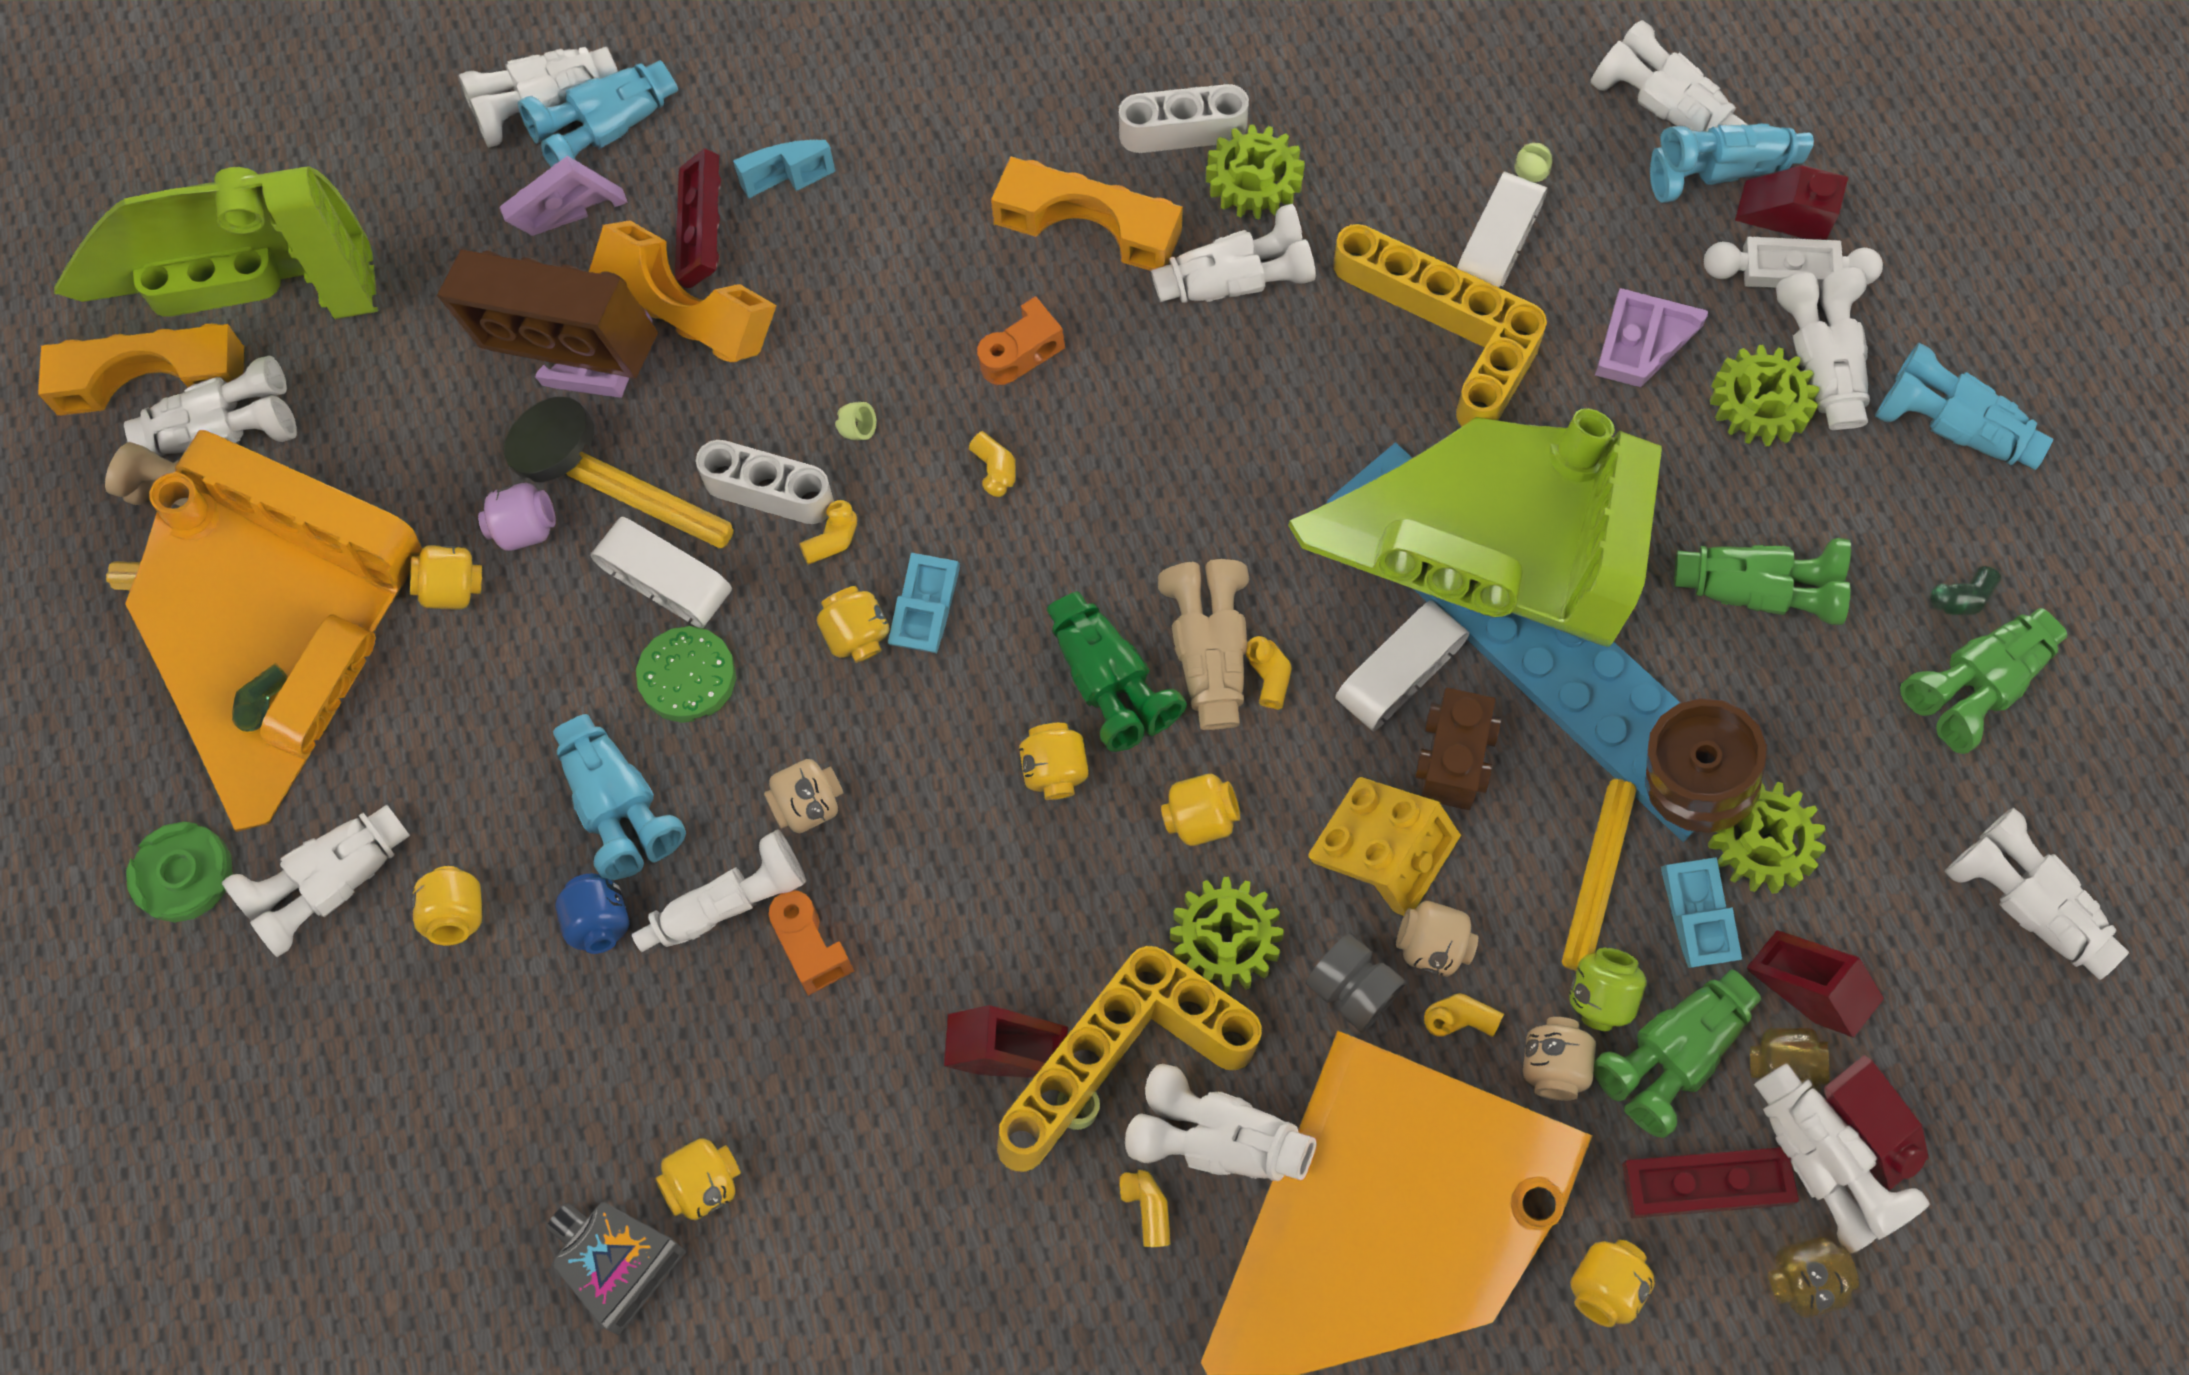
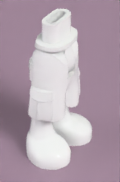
(537, 76)
(1673, 91)
(1234, 264)
(1834, 351)
(209, 406)
(322, 870)
(724, 897)
(2044, 898)
(1228, 1133)
(1832, 1156)

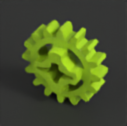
(1253, 172)
(1776, 411)
(1782, 819)
(1246, 933)

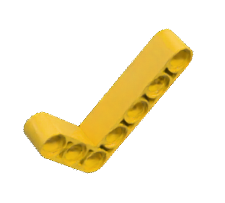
(1451, 311)
(1111, 1041)

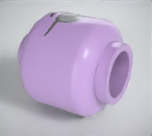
(517, 516)

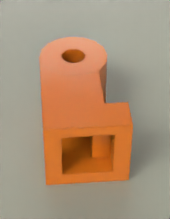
(1021, 346)
(797, 929)

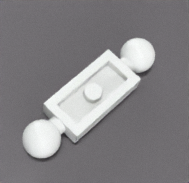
(1773, 259)

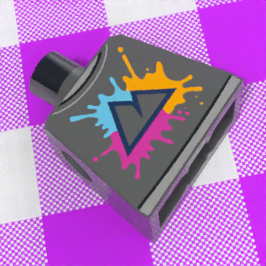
(611, 1261)

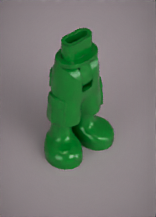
(1107, 665)

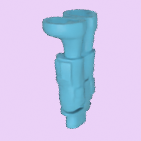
(602, 105)
(1723, 155)
(1968, 412)
(609, 790)

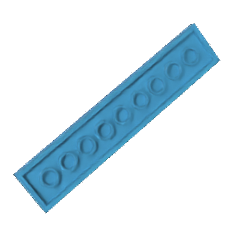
(1584, 687)

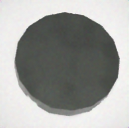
(548, 439)

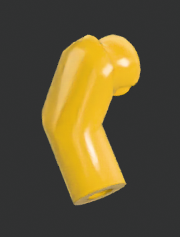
(1000, 464)
(836, 534)
(1273, 669)
(1458, 1012)
(1153, 1206)

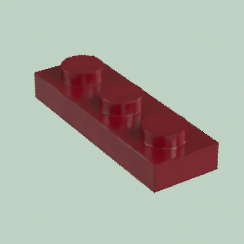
(697, 218)
(1709, 1182)

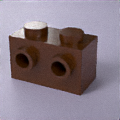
(1454, 764)

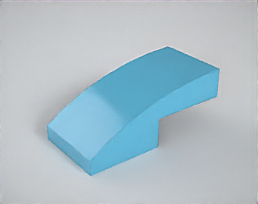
(798, 161)
(924, 603)
(1700, 913)

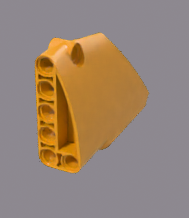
(256, 577)
(1399, 1223)

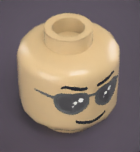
(803, 795)
(1436, 938)
(1559, 1059)

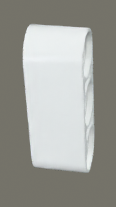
(1156, 118)
(1502, 229)
(751, 467)
(662, 571)
(1400, 664)

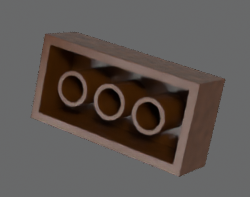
(548, 312)

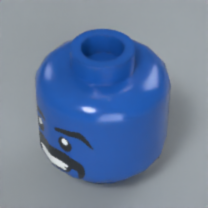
(592, 913)

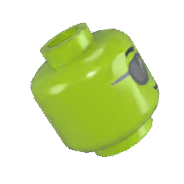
(1607, 989)

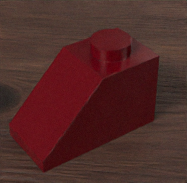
(1793, 202)
(1818, 981)
(1000, 1042)
(1881, 1119)

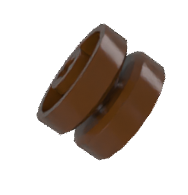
(1705, 765)

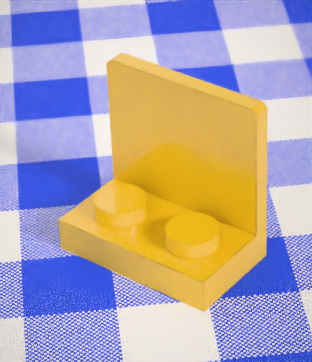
(1387, 841)

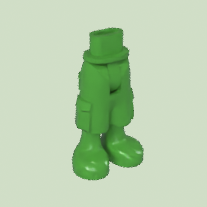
(1765, 578)
(1995, 666)
(1686, 1044)

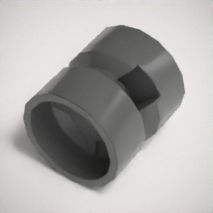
(1351, 978)

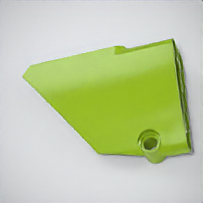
(227, 245)
(1508, 522)

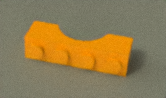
(1038, 196)
(728, 320)
(87, 373)

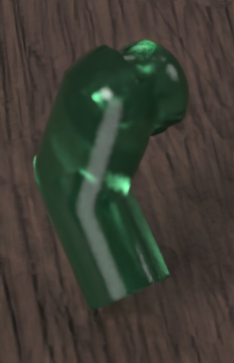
(1966, 598)
(253, 698)

